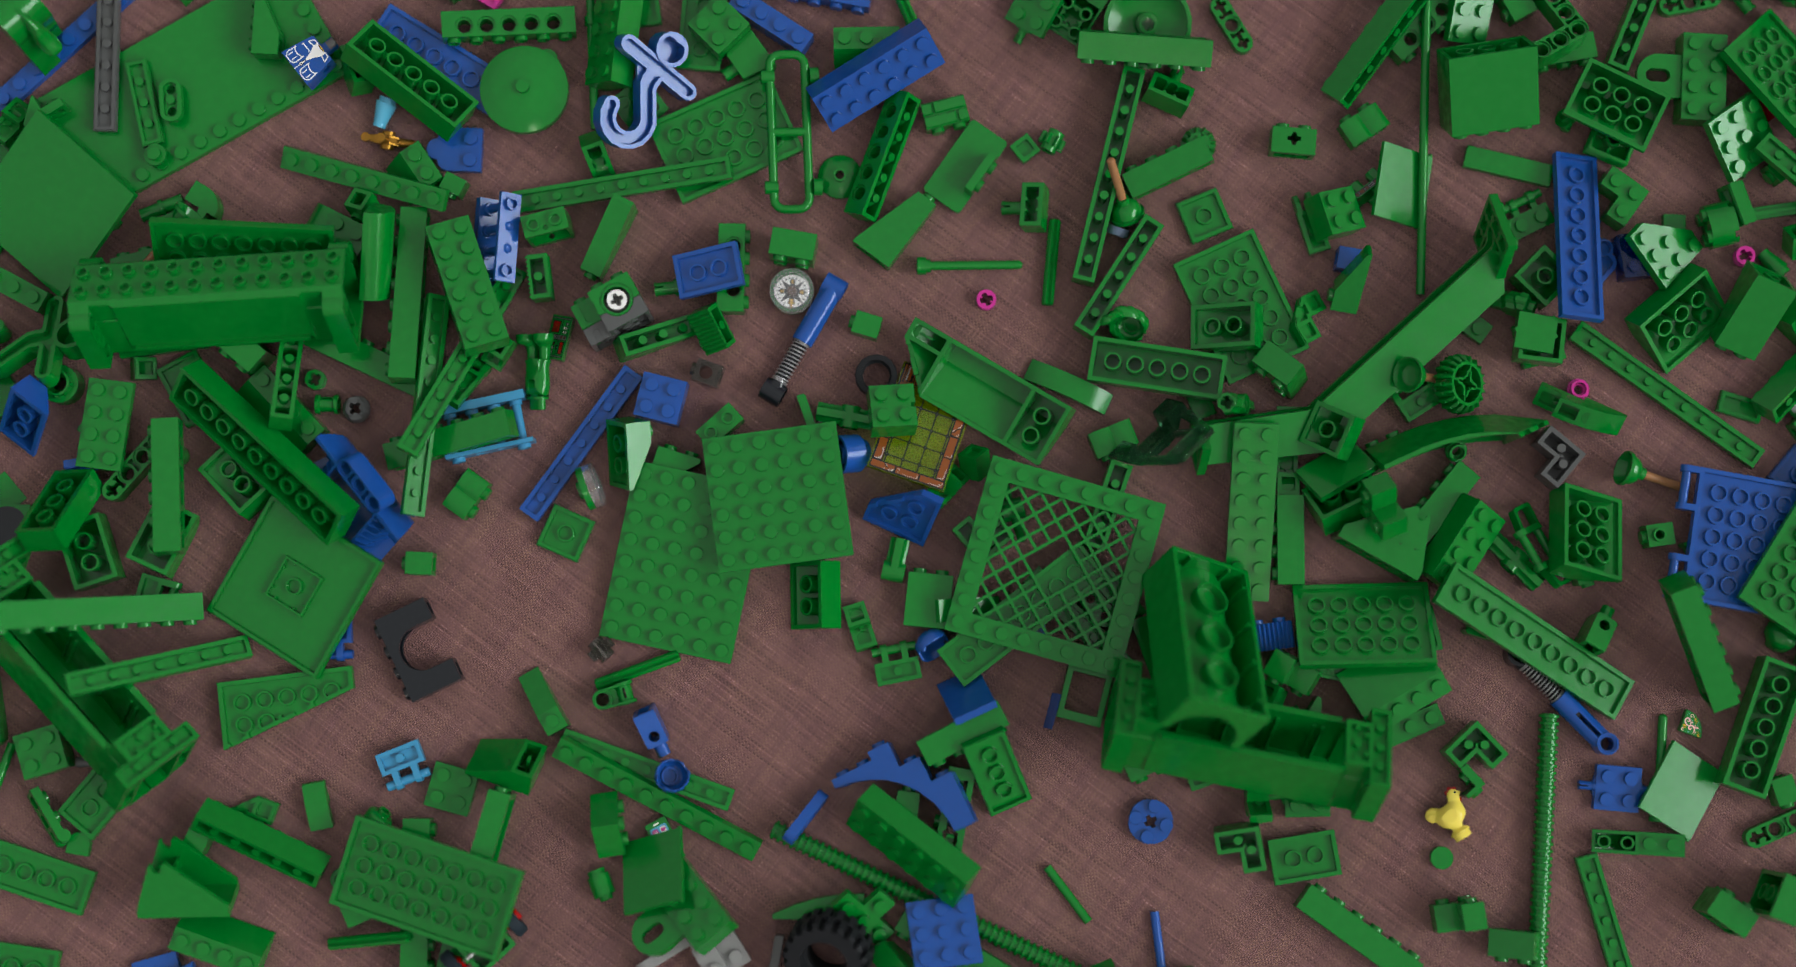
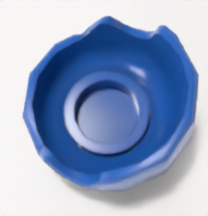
(929, 643)
(672, 776)

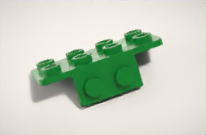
(966, 166)

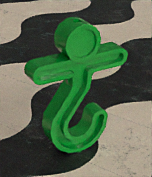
(47, 344)

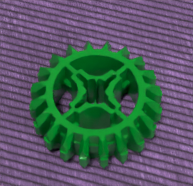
(1459, 384)

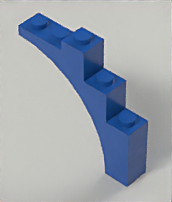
(944, 791)

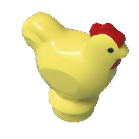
(1450, 815)

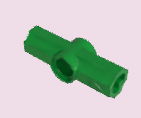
(1235, 404)
(846, 416)
(1516, 562)

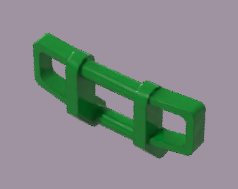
(1535, 528)

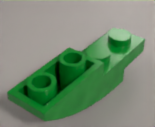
(1577, 411)
(1638, 843)

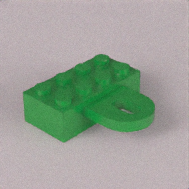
(1693, 76)
(699, 919)

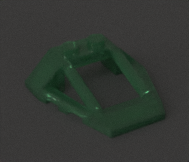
(1168, 417)

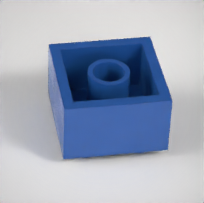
(661, 399)

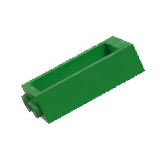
(493, 822)

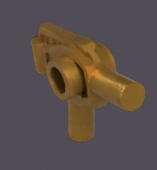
(386, 140)

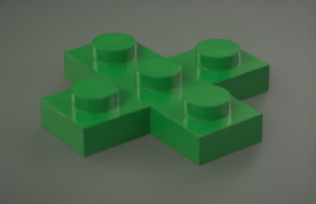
(868, 911)

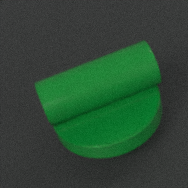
(1563, 122)

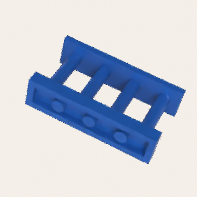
(498, 234)

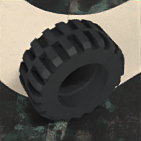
(832, 929)

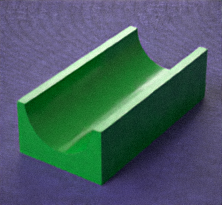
(1204, 643)

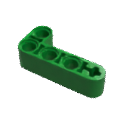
(140, 472)

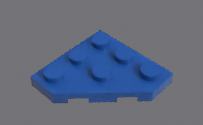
(905, 514)

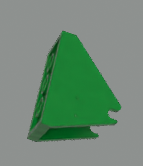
(1398, 555)
(186, 885)

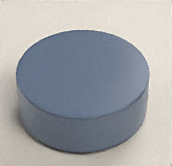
(1118, 231)

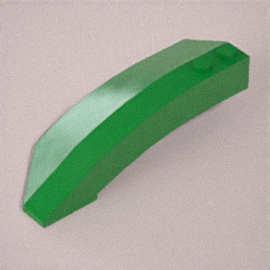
(985, 393)
(1440, 433)

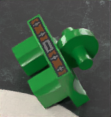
(1365, 193)

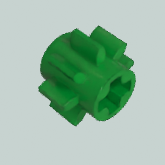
(1051, 141)

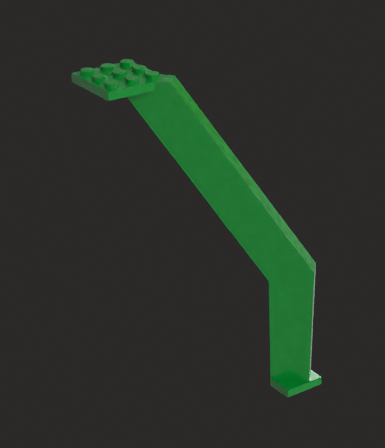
(1418, 336)

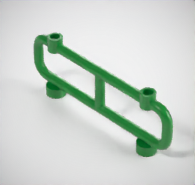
(812, 185)

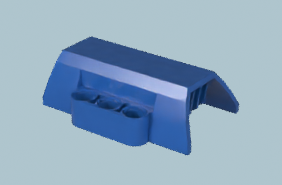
(378, 519)

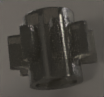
(601, 649)

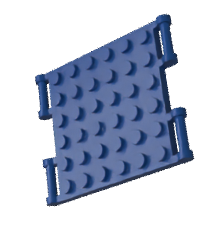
(1728, 529)

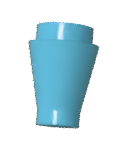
(384, 110)

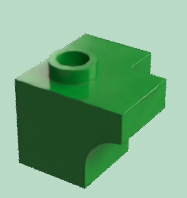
(499, 357)

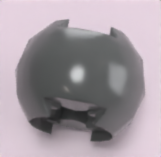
(364, 407)

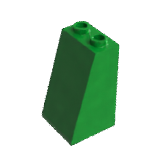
(1752, 311)

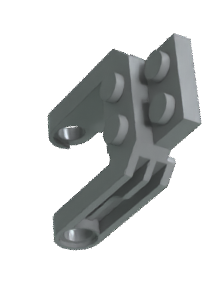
(727, 953)

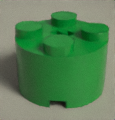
(1718, 225)

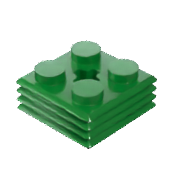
(1600, 146)

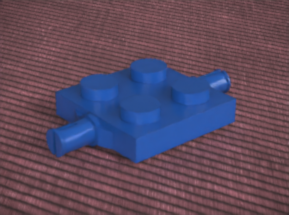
(1615, 788)

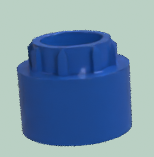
(854, 452)

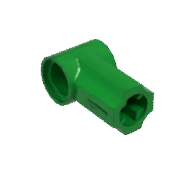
(895, 565)

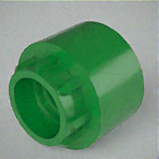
(73, 390)

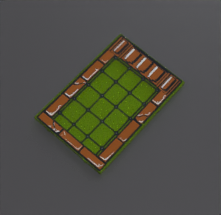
(927, 454)

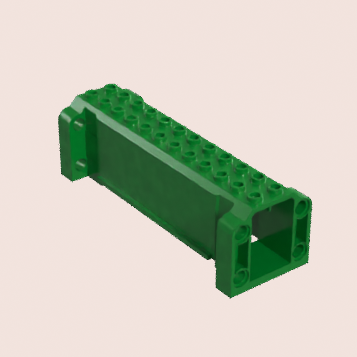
(215, 301)
(108, 728)
(1291, 757)

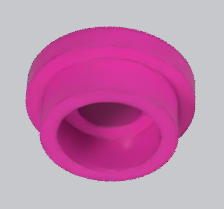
(1581, 384)

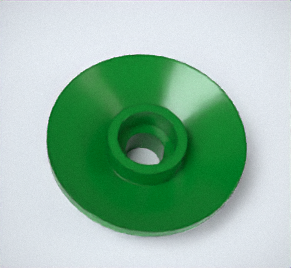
(832, 185)

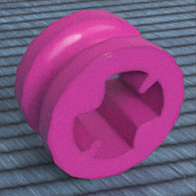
(1744, 249)
(988, 293)

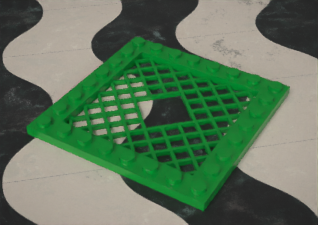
(1005, 472)

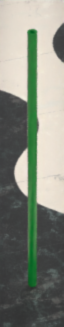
(1423, 148)

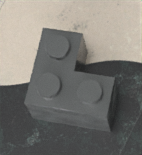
(1560, 454)

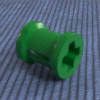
(327, 404)

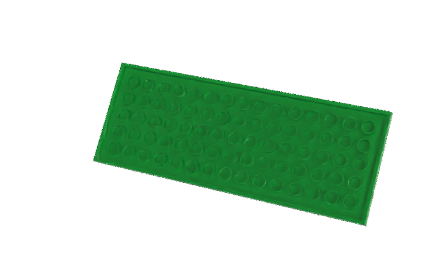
(221, 84)

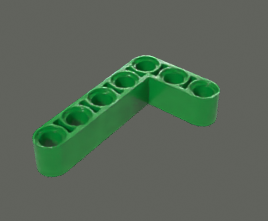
(1563, 32)

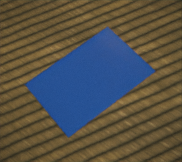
(1052, 710)

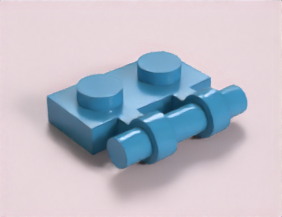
(400, 758)

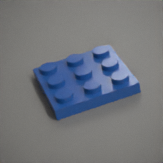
(943, 934)

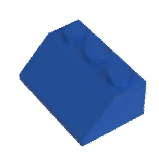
(26, 414)

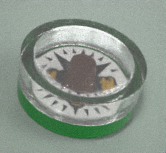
(791, 291)
(590, 486)

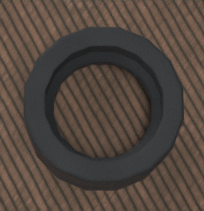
(871, 359)

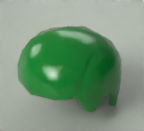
(1778, 639)

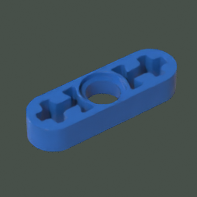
(805, 817)

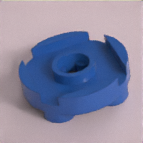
(1155, 809)

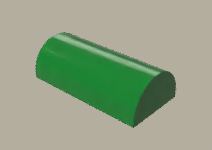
(377, 252)

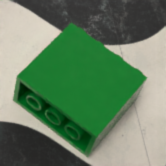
(1488, 86)

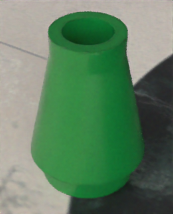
(1773, 262)

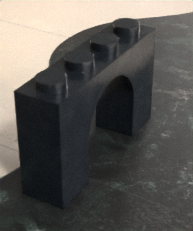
(394, 631)

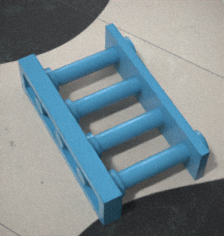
(470, 407)

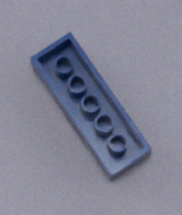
(875, 74)

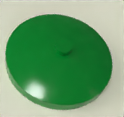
(1148, 17)
(524, 90)

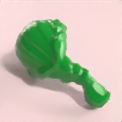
(1126, 323)

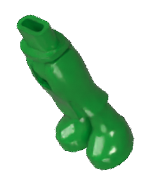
(537, 369)

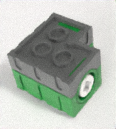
(611, 311)

